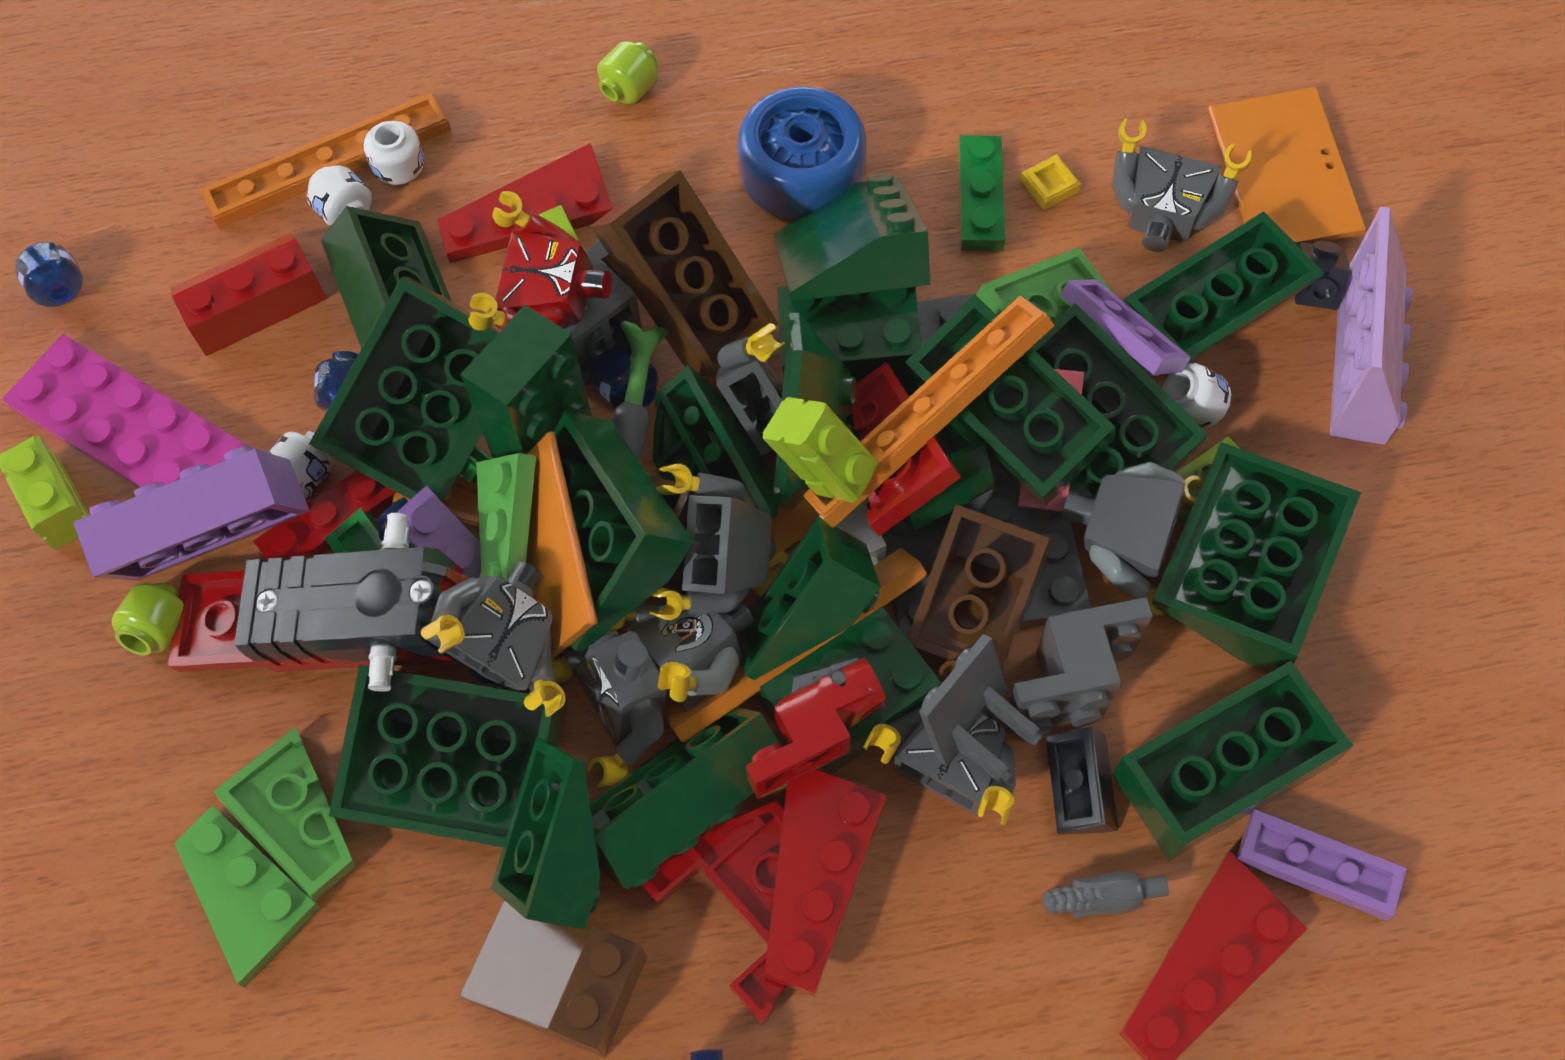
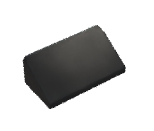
(1081, 782)

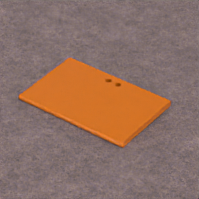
(1287, 170)
(557, 550)

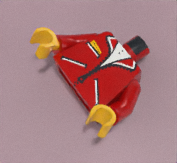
(540, 270)

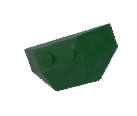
(813, 375)
(704, 434)

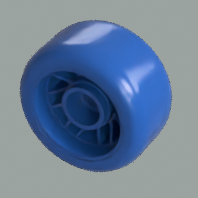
(800, 150)

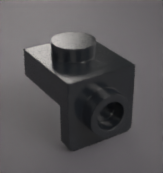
(1328, 290)

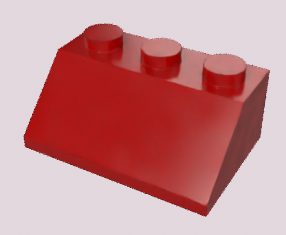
(247, 294)

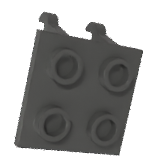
(960, 702)

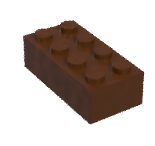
(682, 270)

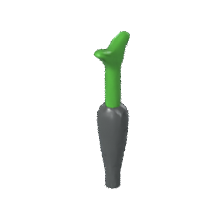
(631, 416)

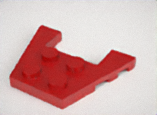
(742, 866)

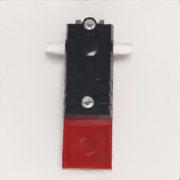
(317, 611)

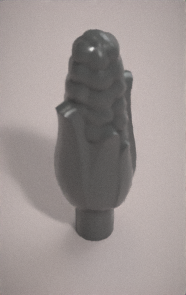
(1104, 894)

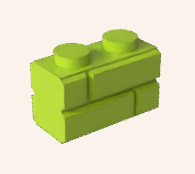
(820, 449)
(43, 491)

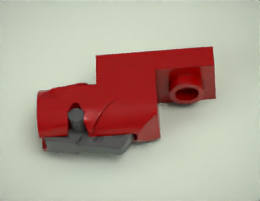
(815, 722)

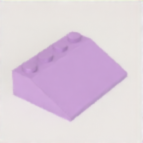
(1372, 339)

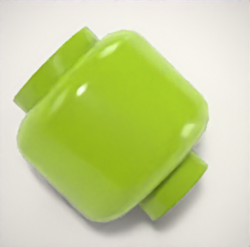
(627, 72)
(147, 618)

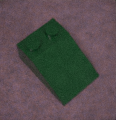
(969, 458)
(810, 599)
(550, 847)

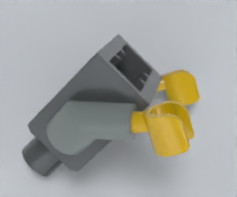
(1132, 524)
(693, 652)

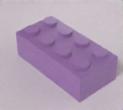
(190, 515)

